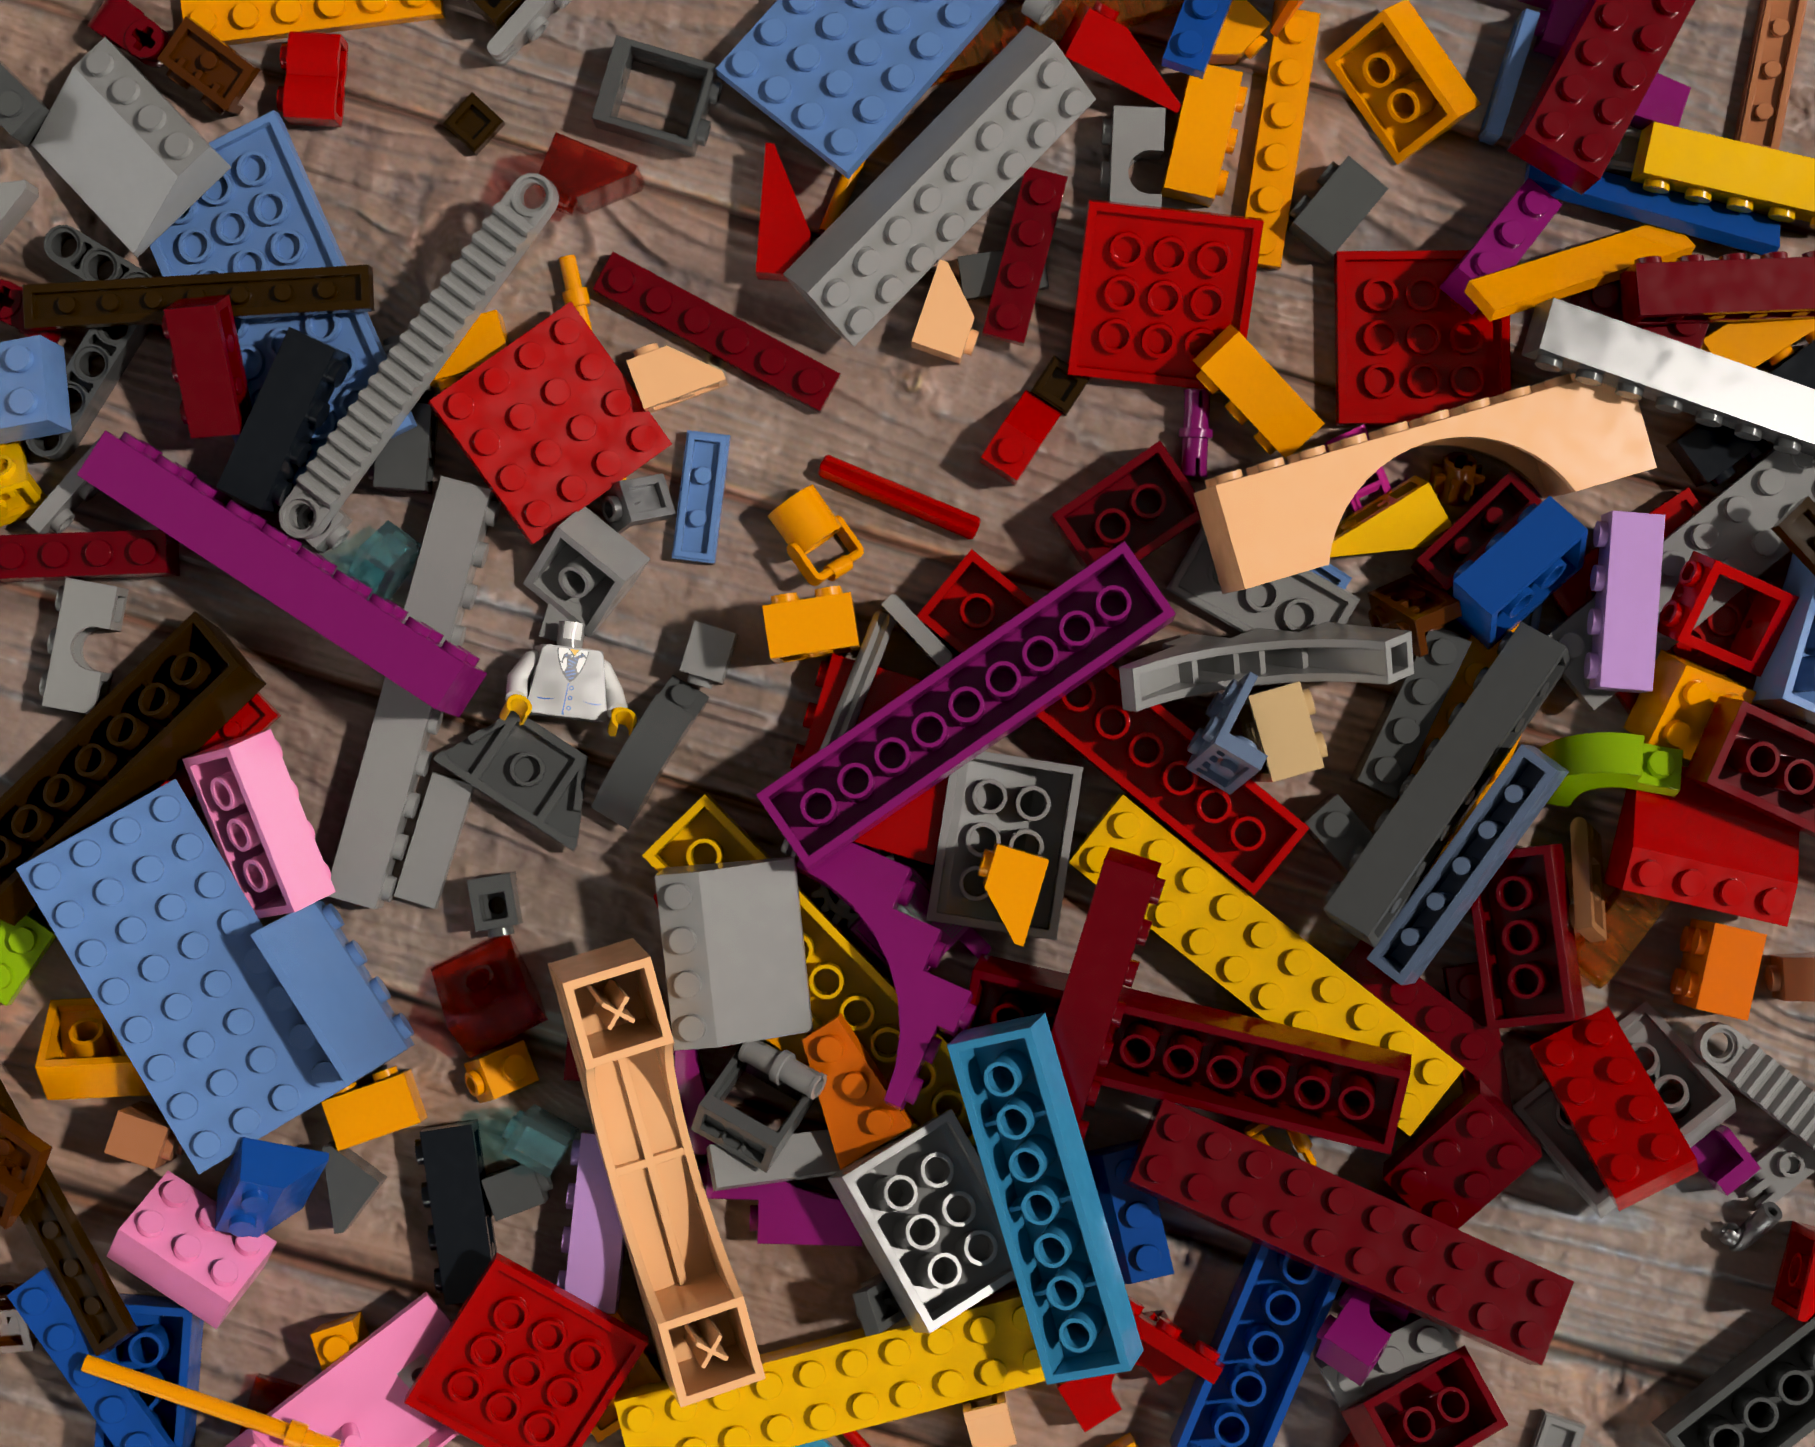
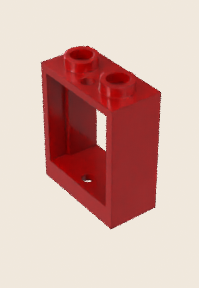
(1760, 626)

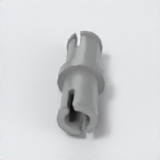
(783, 1068)

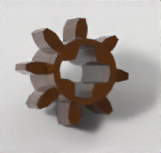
(1457, 479)

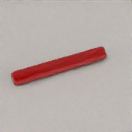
(899, 497)

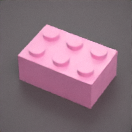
(179, 1253)

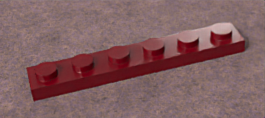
(716, 332)

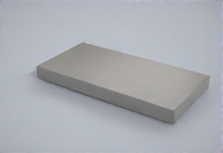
(1283, 604)

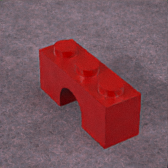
(1093, 1397)

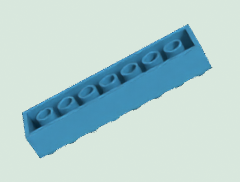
(1046, 1199)

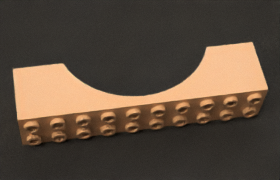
(1287, 515)
(644, 1142)

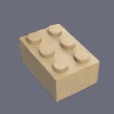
(1283, 730)

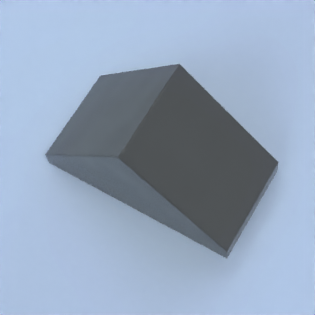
(349, 1184)

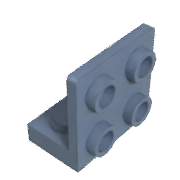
(1218, 754)

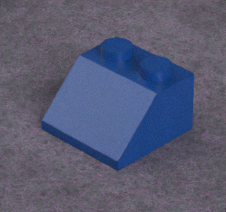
(265, 1186)

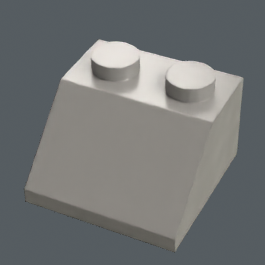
(588, 566)

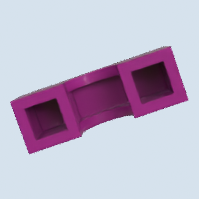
(1504, 241)
(1353, 1339)

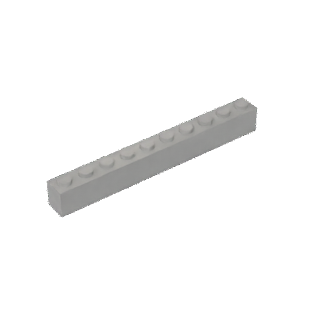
(402, 722)

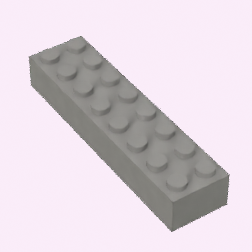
(940, 185)

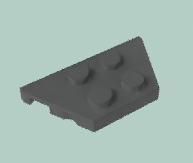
(526, 773)

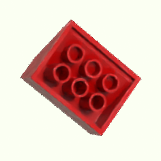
(1705, 853)

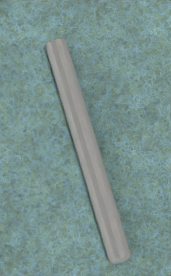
(857, 685)

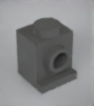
(483, 891)

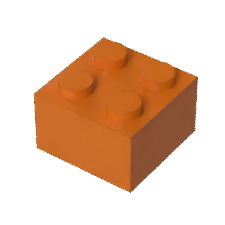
(1718, 968)

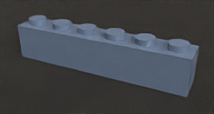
(1467, 864)

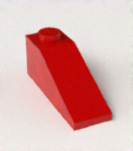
(1110, 49)
(782, 225)

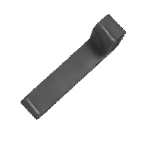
(97, 341)

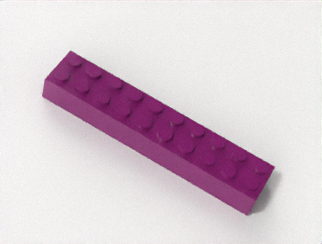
(284, 571)
(966, 706)

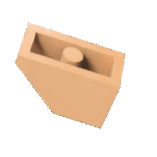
(945, 319)
(670, 377)
(989, 1421)

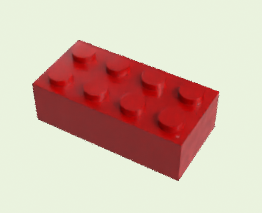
(1614, 1108)

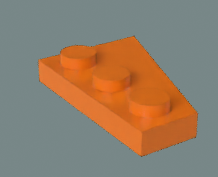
(853, 1092)

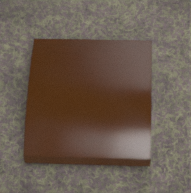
(21, 1166)

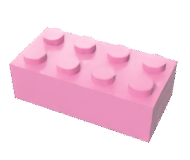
(260, 823)

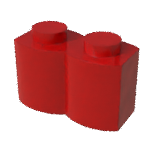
(313, 79)

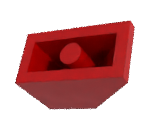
(1020, 437)

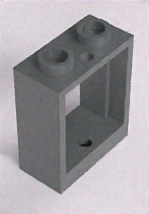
(615, 80)
(737, 1130)

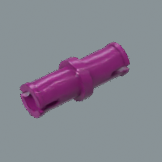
(1195, 432)

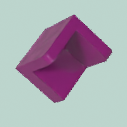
(1724, 1160)

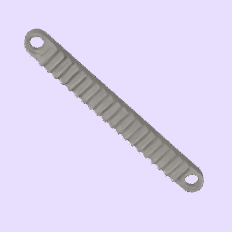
(418, 356)
(1760, 1080)

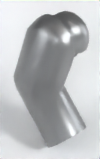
(1757, 1225)

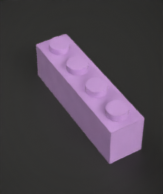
(1625, 602)
(595, 1235)

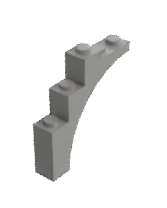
(1318, 654)

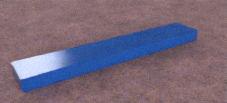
(1669, 211)

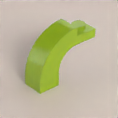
(1615, 762)

